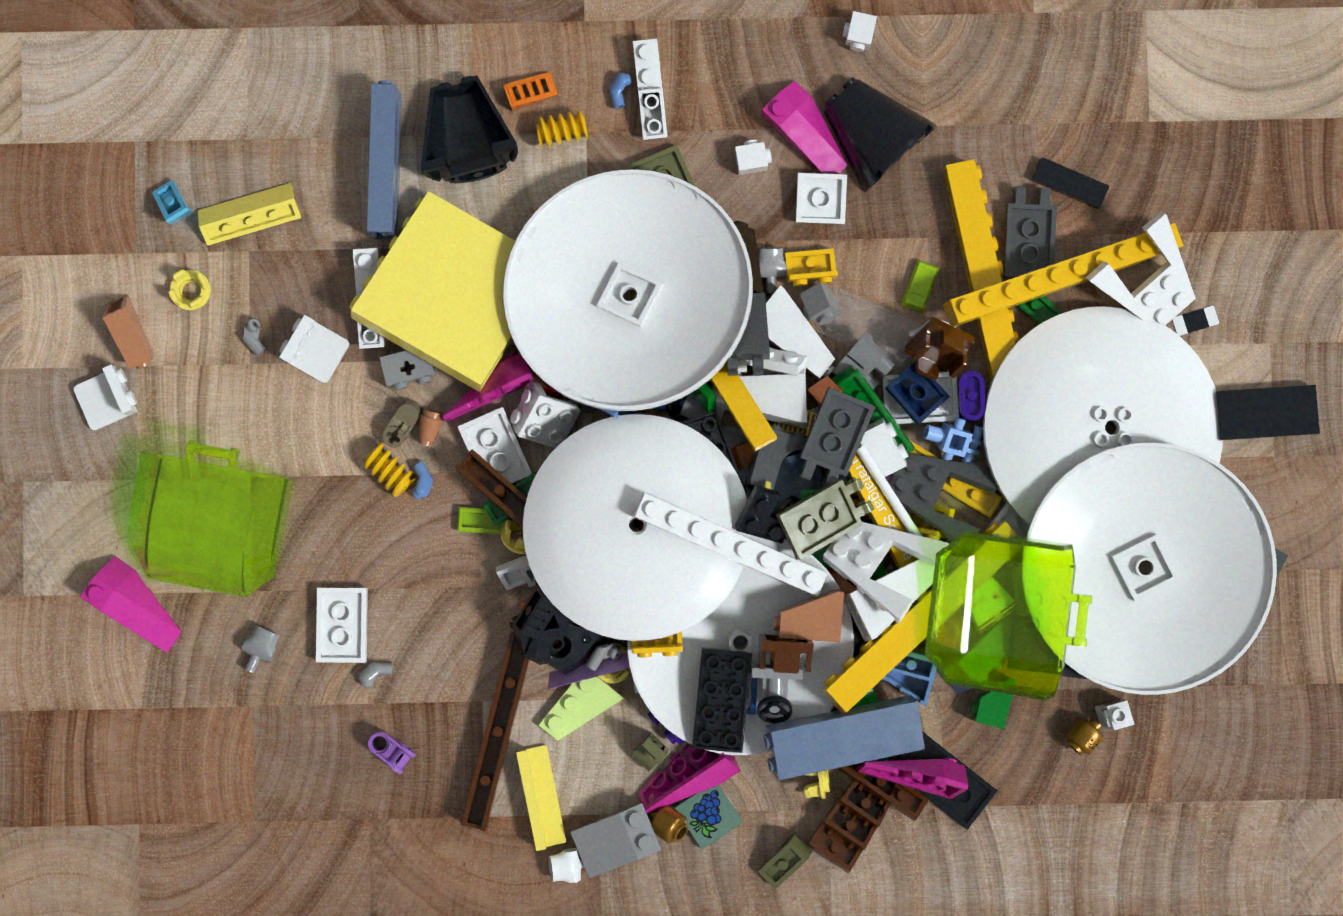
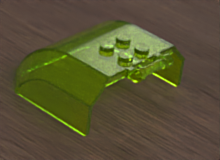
(207, 521)
(1004, 613)

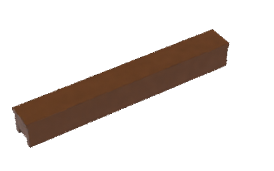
(493, 486)
(496, 737)

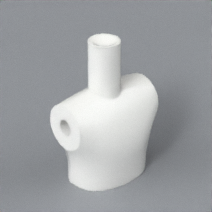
(565, 866)

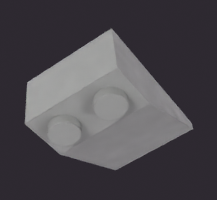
(615, 840)

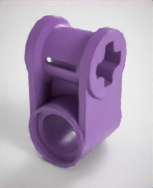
(392, 751)

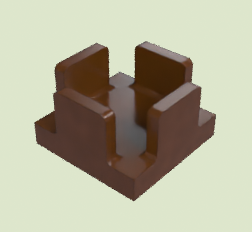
(940, 348)
(785, 653)

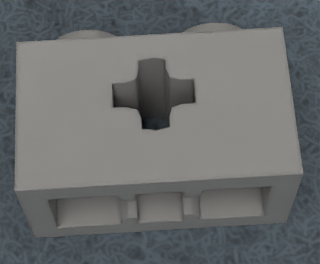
(395, 364)

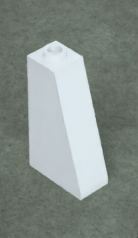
(793, 333)
(777, 396)
(907, 580)

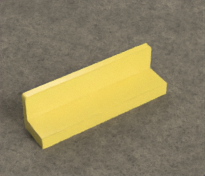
(248, 214)
(541, 797)

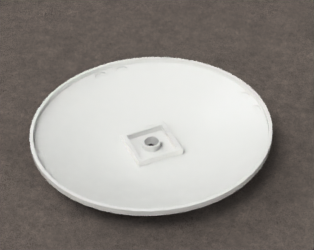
(616, 237)
(1077, 375)
(1206, 554)

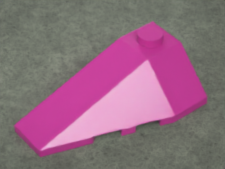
(803, 127)
(506, 378)
(126, 599)
(687, 775)
(933, 776)

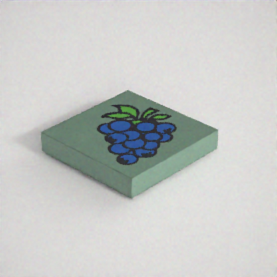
(709, 815)

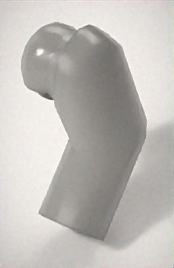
(251, 335)
(602, 652)
(372, 671)

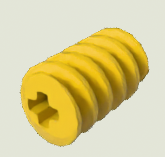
(561, 128)
(388, 470)

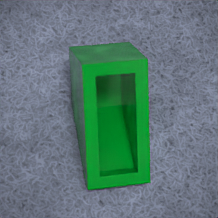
(991, 708)

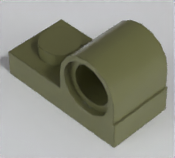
(650, 752)
(785, 861)

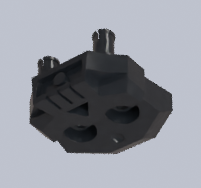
(541, 625)

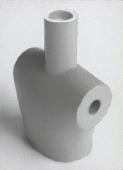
(771, 266)
(260, 646)

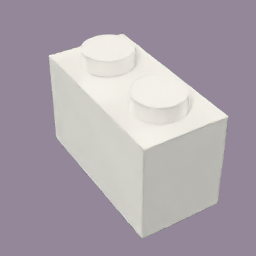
(883, 447)

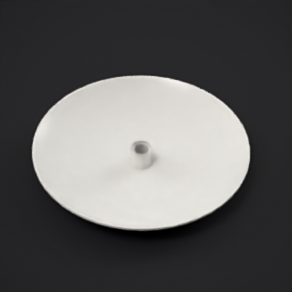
(581, 536)
(671, 682)

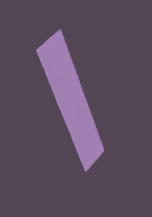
(583, 672)

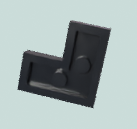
(757, 515)

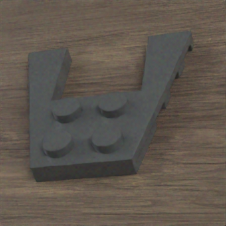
(922, 482)

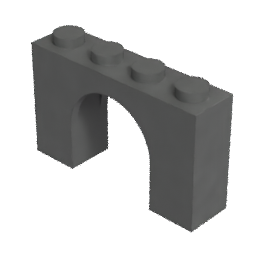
(767, 460)

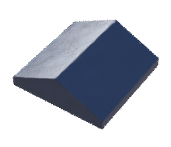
(916, 394)

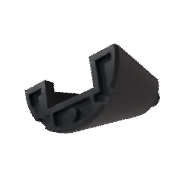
(873, 129)
(465, 134)

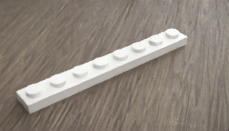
(730, 545)

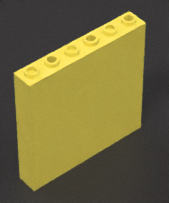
(442, 291)

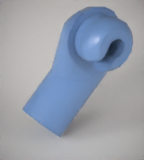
(617, 86)
(424, 481)

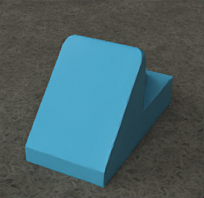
(171, 203)

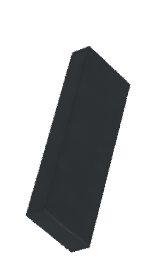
(1070, 183)

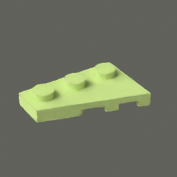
(579, 705)

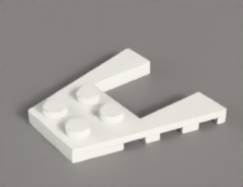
(1164, 292)
(861, 552)

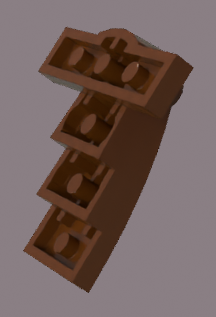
(859, 813)

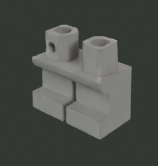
(866, 356)

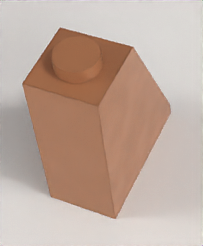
(128, 332)
(813, 618)

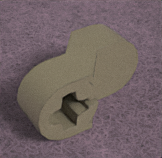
(396, 433)

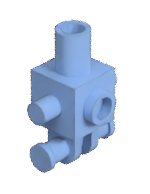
(955, 439)

